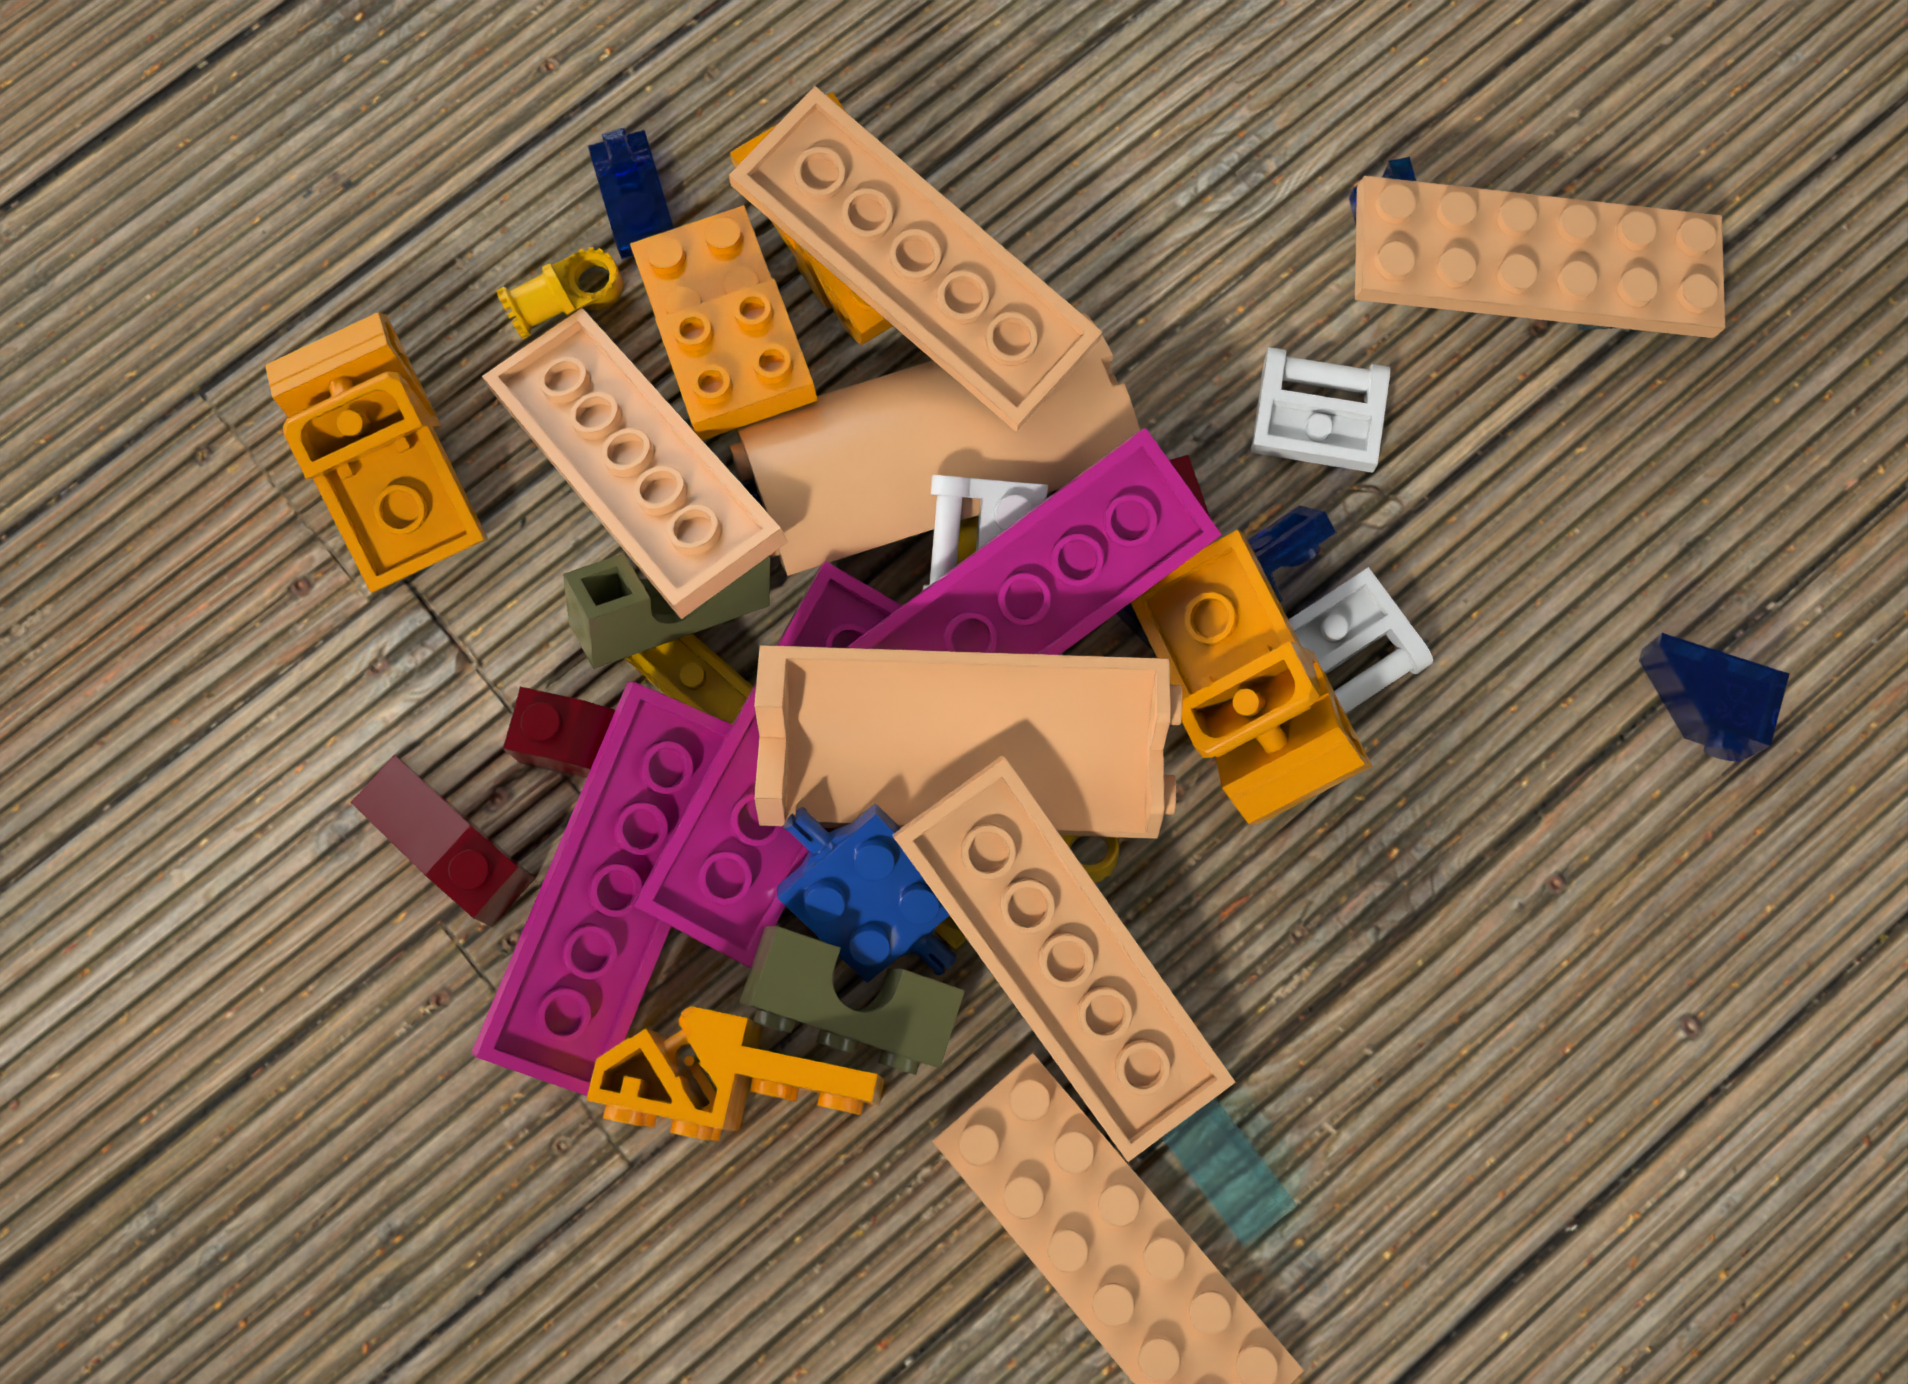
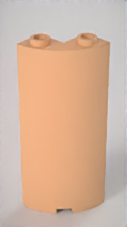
(864, 456)
(920, 723)

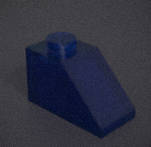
(1716, 696)

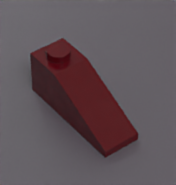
(556, 731)
(442, 842)

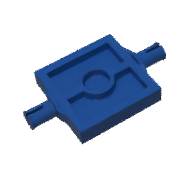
(864, 894)

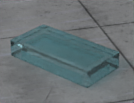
(1229, 1172)

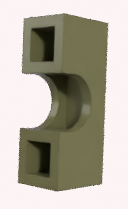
(625, 615)
(795, 984)

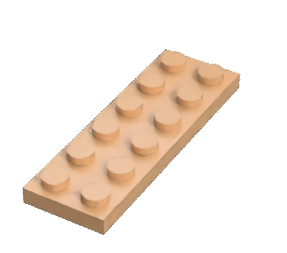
(1539, 257)
(915, 258)
(635, 462)
(1064, 957)
(1107, 1239)

